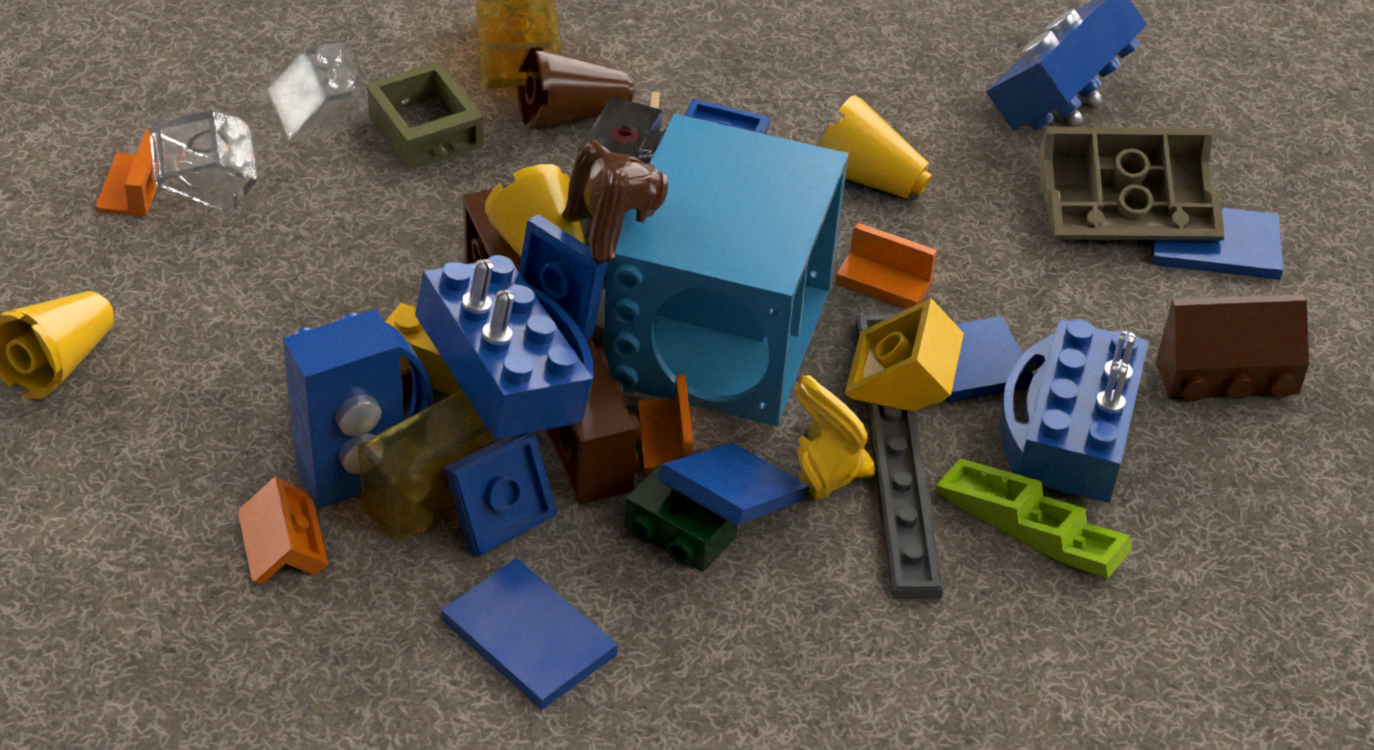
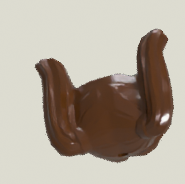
(607, 188)

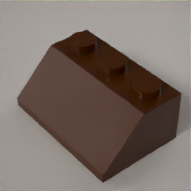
(1234, 347)

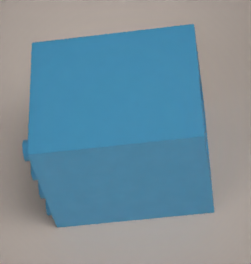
(725, 269)

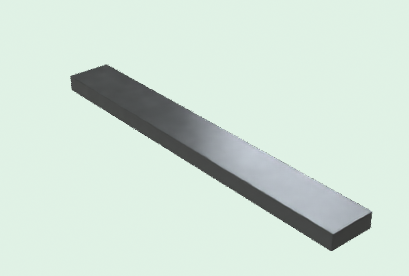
(903, 497)

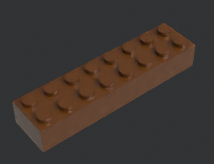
(601, 450)

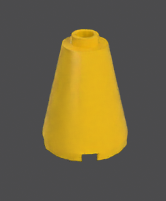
(876, 151)
(536, 191)
(50, 339)

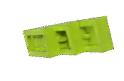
(1045, 524)

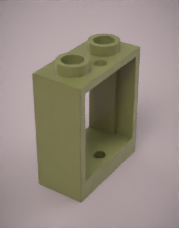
(419, 144)

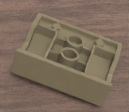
(1130, 184)

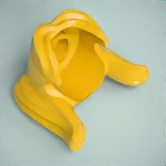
(835, 442)

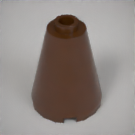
(566, 88)

